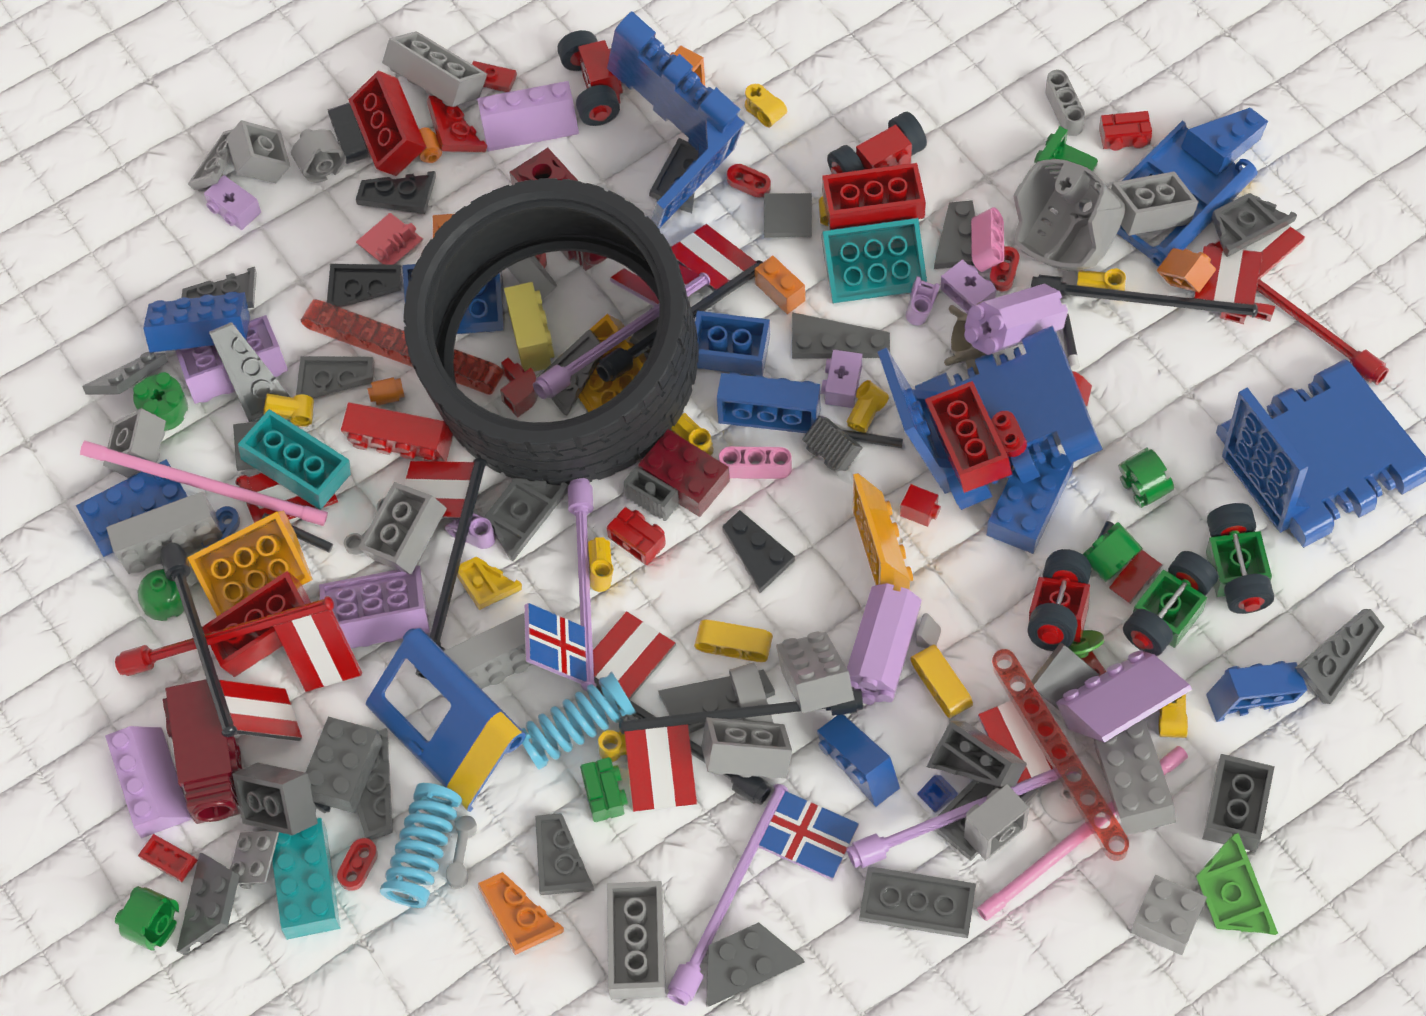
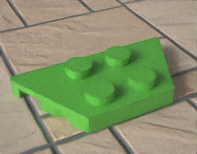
(1234, 892)

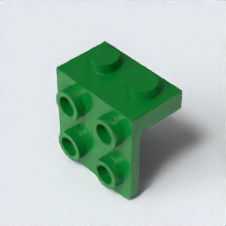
(1058, 149)

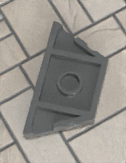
(1247, 222)
(522, 512)
(208, 903)
(746, 961)

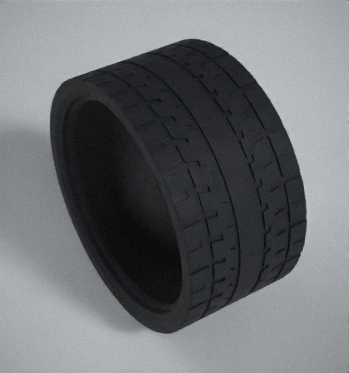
(524, 223)

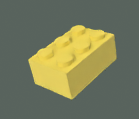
(529, 326)

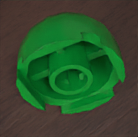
(159, 596)

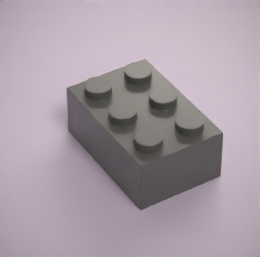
(342, 763)
(275, 798)
(1238, 801)

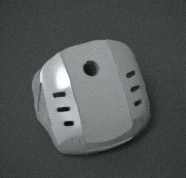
(1076, 237)

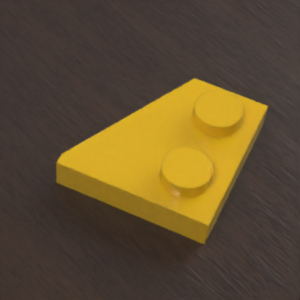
(485, 583)

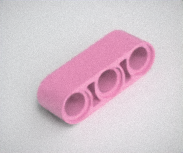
(987, 239)
(765, 455)

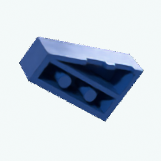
(1224, 139)
(1255, 687)
(859, 758)

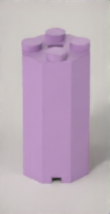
(1010, 318)
(883, 642)

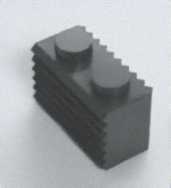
(832, 444)
(651, 493)

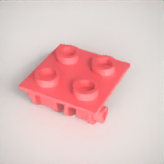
(389, 240)

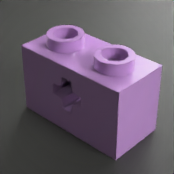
(232, 203)
(966, 286)
(843, 378)

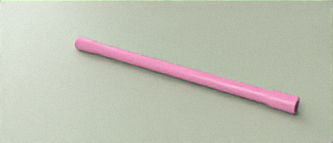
(104, 454)
(1000, 899)

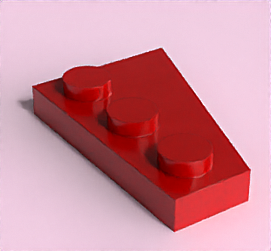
(452, 129)

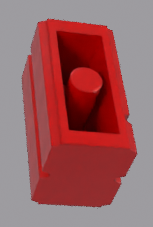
(1125, 130)
(636, 535)

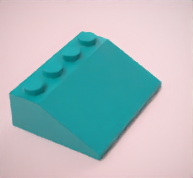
(873, 260)

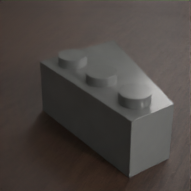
(974, 755)

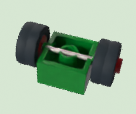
(1239, 559)
(1171, 604)

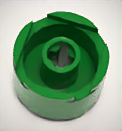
(162, 397)
(1145, 476)
(1112, 552)
(147, 918)

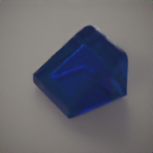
(937, 793)

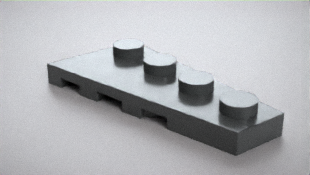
(1337, 658)
(375, 803)

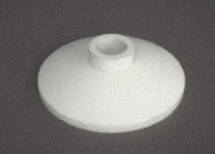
(1061, 807)

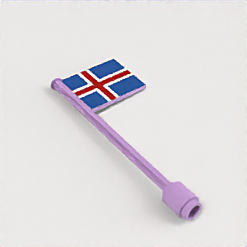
(551, 639)
(787, 829)

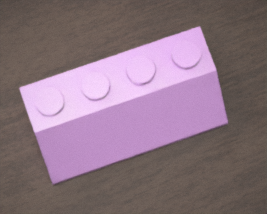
(528, 116)
(148, 779)

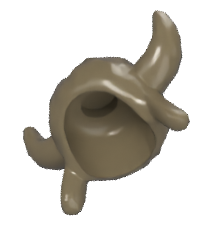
(962, 350)

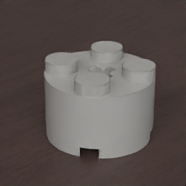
(318, 155)

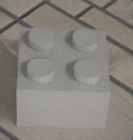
(258, 152)
(138, 436)
(995, 821)
(1168, 914)

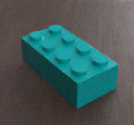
(294, 459)
(305, 883)

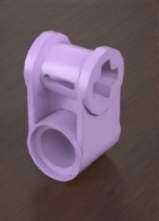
(921, 297)
(477, 525)

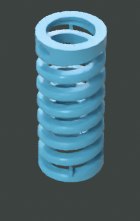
(612, 692)
(432, 835)

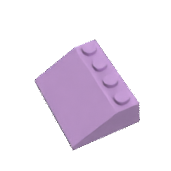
(206, 372)
(378, 606)
(1121, 696)

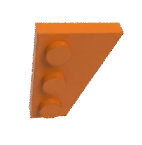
(517, 916)

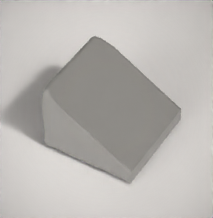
(928, 632)

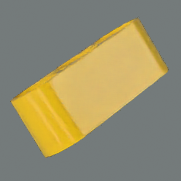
(733, 640)
(941, 681)

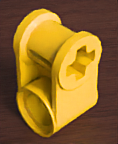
(764, 105)
(1173, 719)

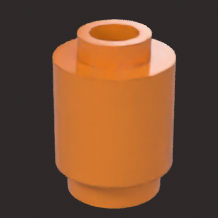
(432, 152)
(386, 391)

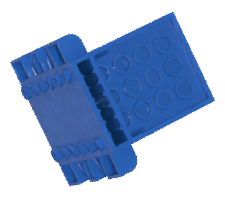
(676, 96)
(1031, 386)
(1319, 452)

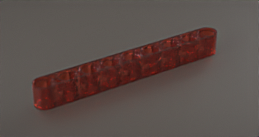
(391, 343)
(1063, 766)

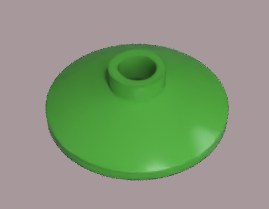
(1089, 641)

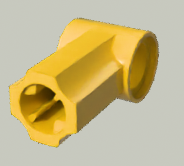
(1102, 279)
(870, 400)
(296, 409)
(693, 433)
(600, 564)
(616, 738)

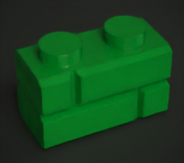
(602, 789)

